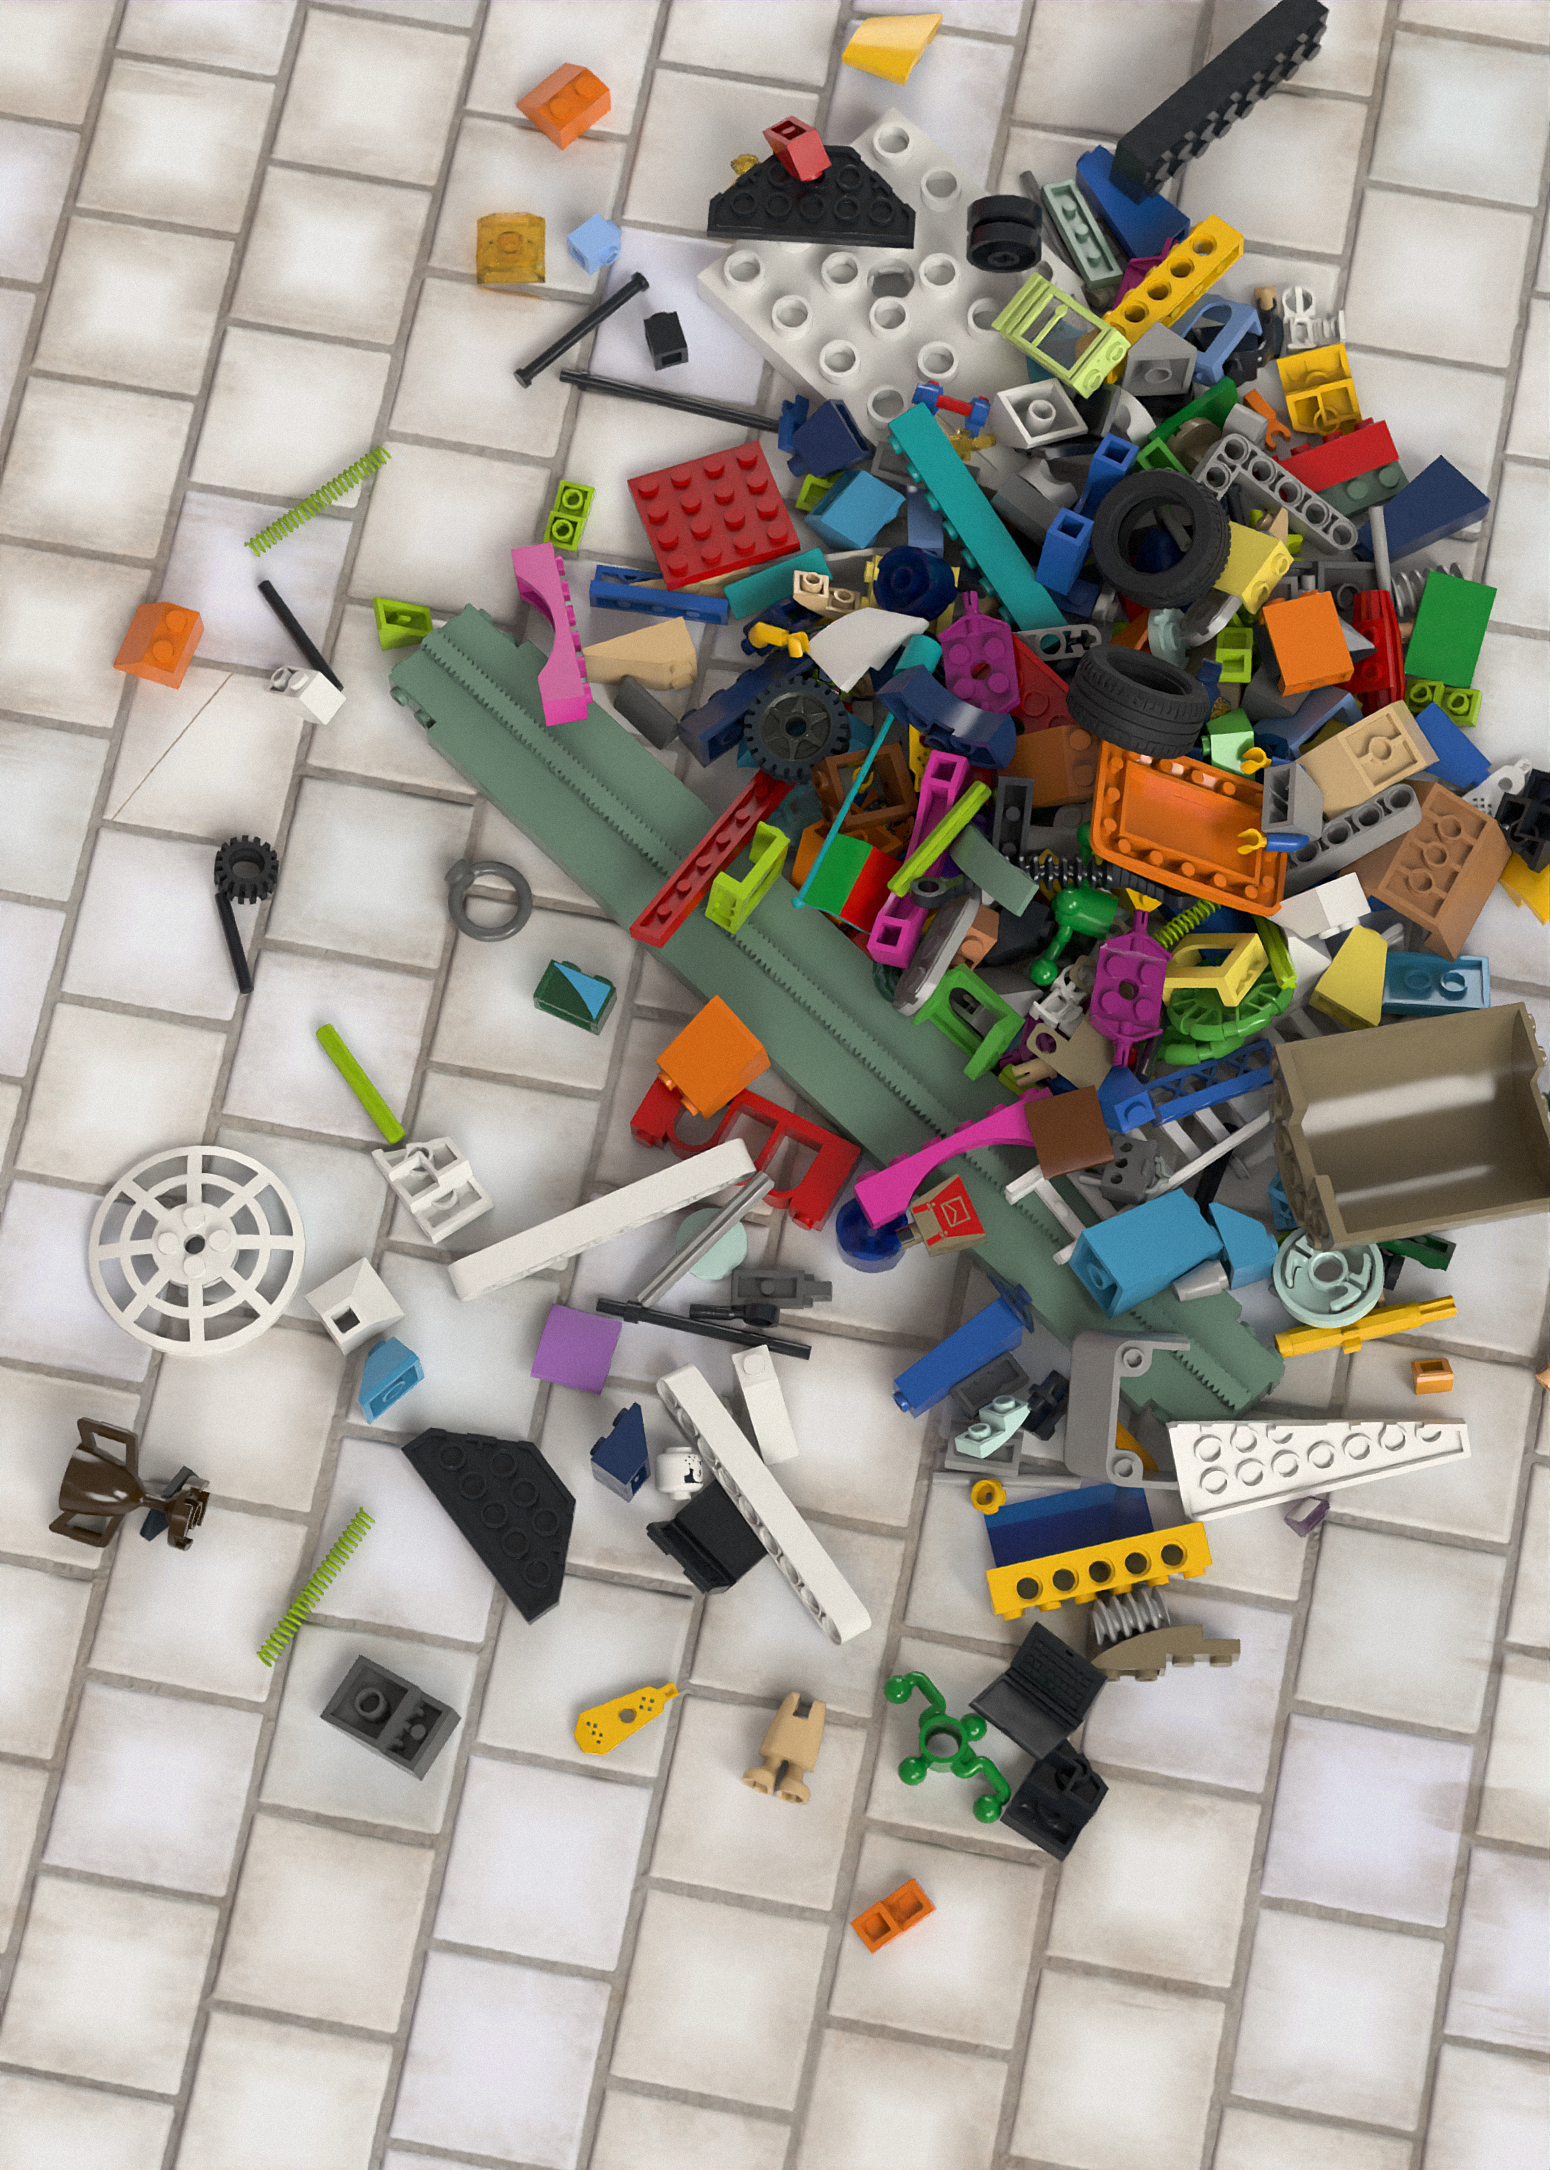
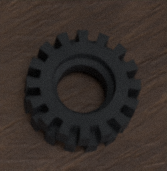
(249, 852)

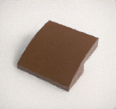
(1069, 1132)

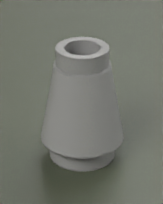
(1200, 1282)

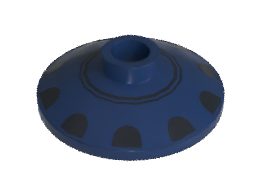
(1016, 1298)

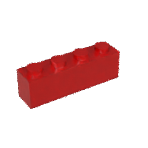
(1339, 456)

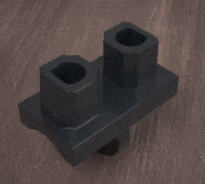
(1046, 1406)

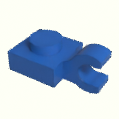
(793, 418)

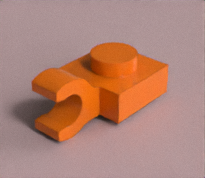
(1256, 403)

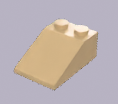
(654, 656)

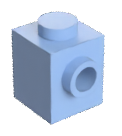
(595, 243)

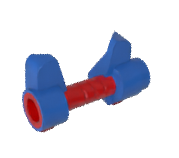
(974, 412)

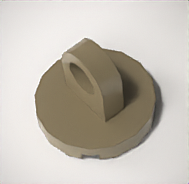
(1193, 442)

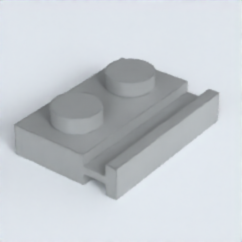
(1001, 1462)

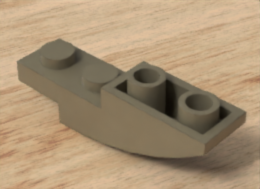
(1147, 1653)

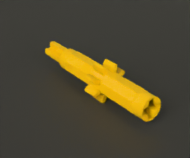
(1374, 1324)

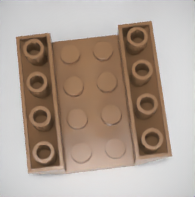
(1438, 868)

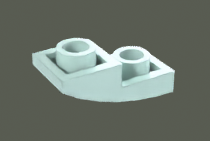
(997, 1425)

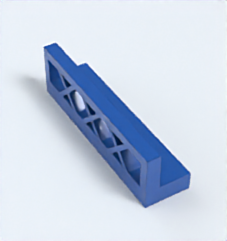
(653, 601)
(1213, 1095)

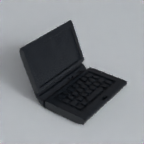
(1098, 416)
(710, 1541)
(1041, 1694)

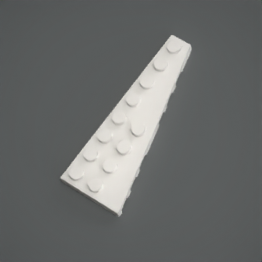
(1267, 1462)

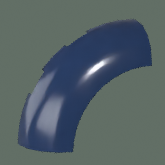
(948, 721)

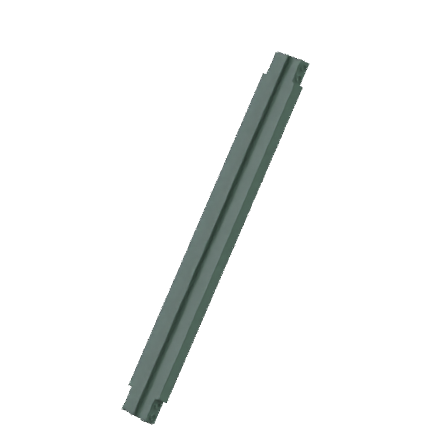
(801, 989)

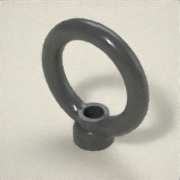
(463, 875)

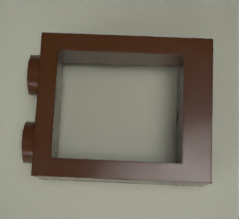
(893, 778)

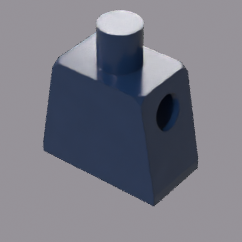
(829, 442)

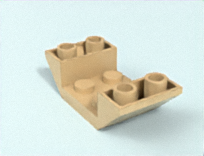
(1368, 758)

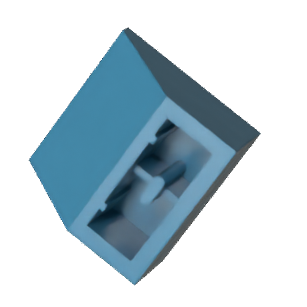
(854, 511)

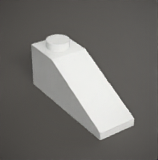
(765, 1405)

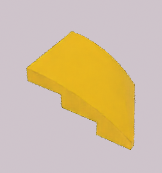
(891, 45)
(1320, 390)
(1527, 887)

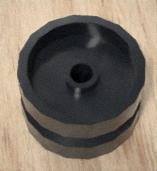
(1004, 234)

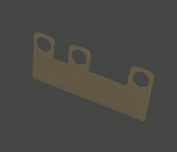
(1087, 1054)

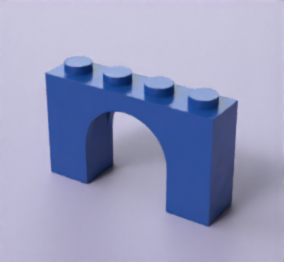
(1068, 537)

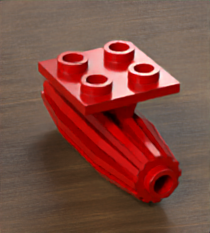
(1379, 677)

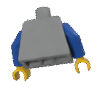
(1290, 805)

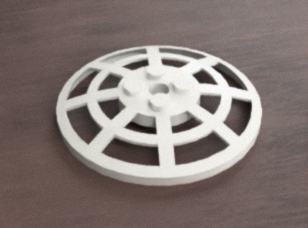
(200, 1269)

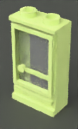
(1061, 335)

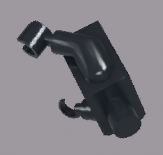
(1250, 353)

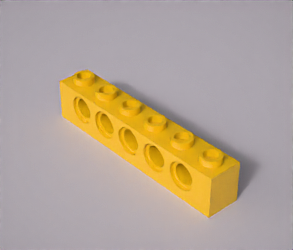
(1210, 237)
(1188, 1539)

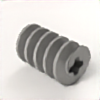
(1408, 591)
(1128, 1615)

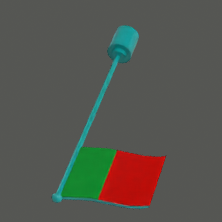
(848, 873)

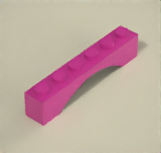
(560, 681)
(899, 920)
(889, 1192)

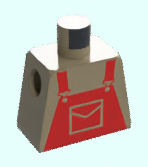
(943, 1220)

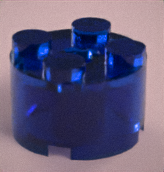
(914, 583)
(867, 1252)

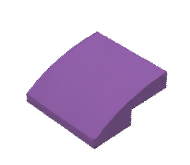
(576, 1349)

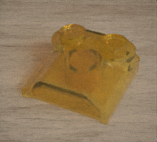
(511, 249)

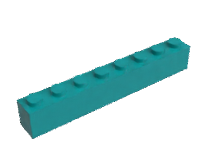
(975, 525)

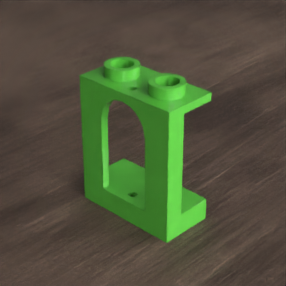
(985, 1052)

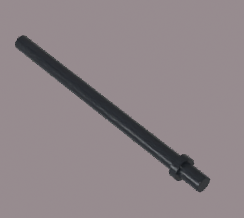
(585, 380)

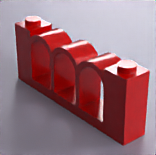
(811, 1200)

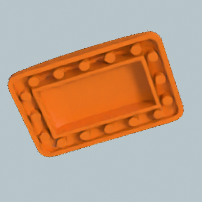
(1181, 827)

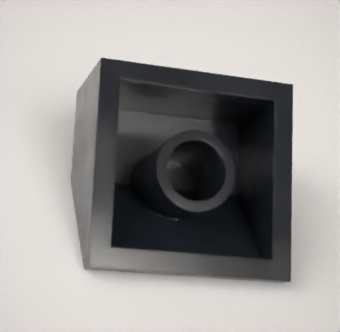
(1022, 935)

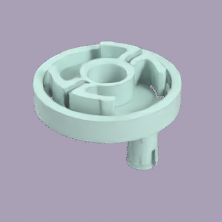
(1314, 1298)

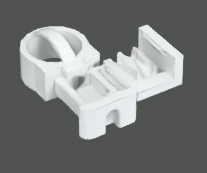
(1311, 331)
(1065, 1012)

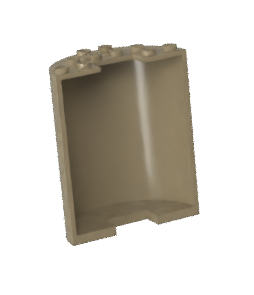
(1412, 1127)

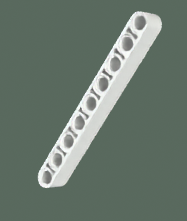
(601, 1220)
(763, 1504)

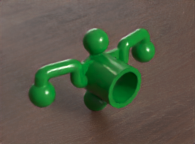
(1075, 910)
(964, 1762)

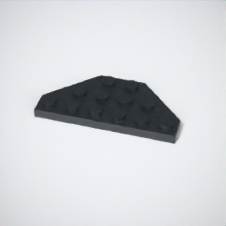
(838, 208)
(505, 1507)

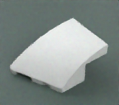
(862, 641)
(435, 1185)

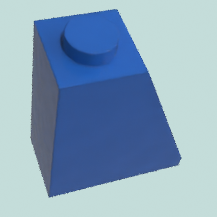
(1458, 757)
(1121, 1099)

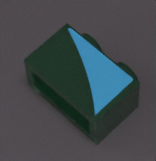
(575, 996)

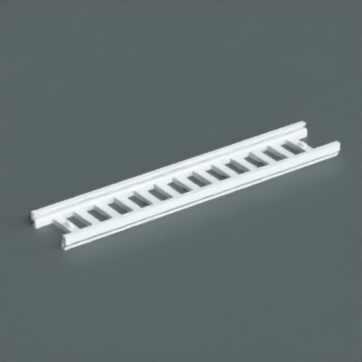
(1196, 1160)

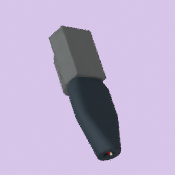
(155, 1520)

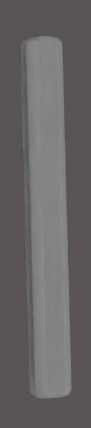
(704, 1239)

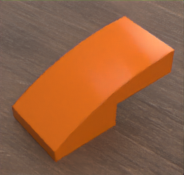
(893, 1916)

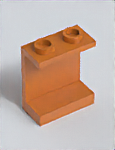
(1307, 642)

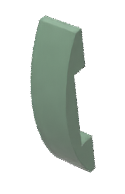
(992, 870)

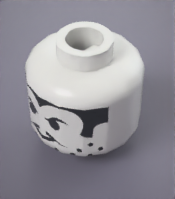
(678, 1473)

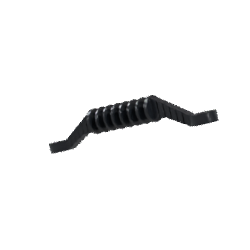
(1109, 873)

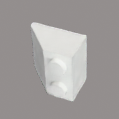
(1035, 415)
(1324, 908)

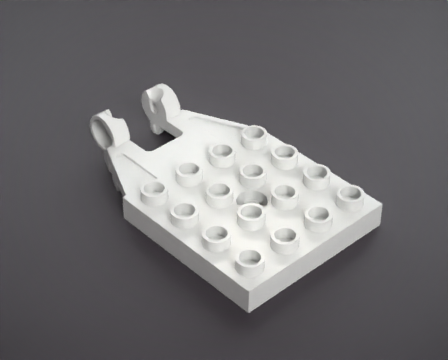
(834, 339)

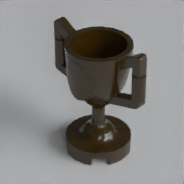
(108, 1487)

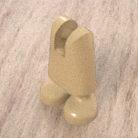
(793, 1741)

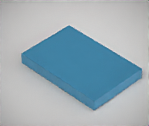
(1433, 985)

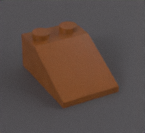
(1060, 762)

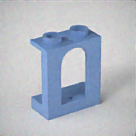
(1237, 320)

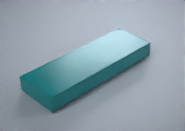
(772, 583)

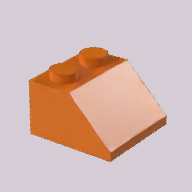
(566, 103)
(160, 643)

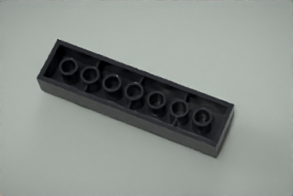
(1217, 97)

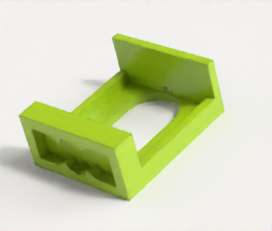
(734, 901)

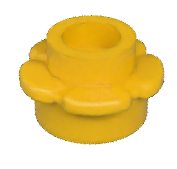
(980, 1492)

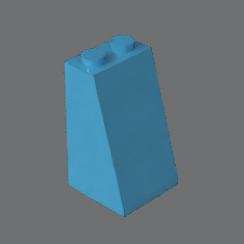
(1143, 1251)

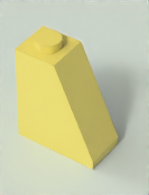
(1354, 981)

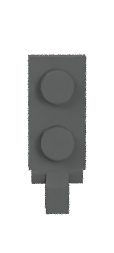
(778, 1288)

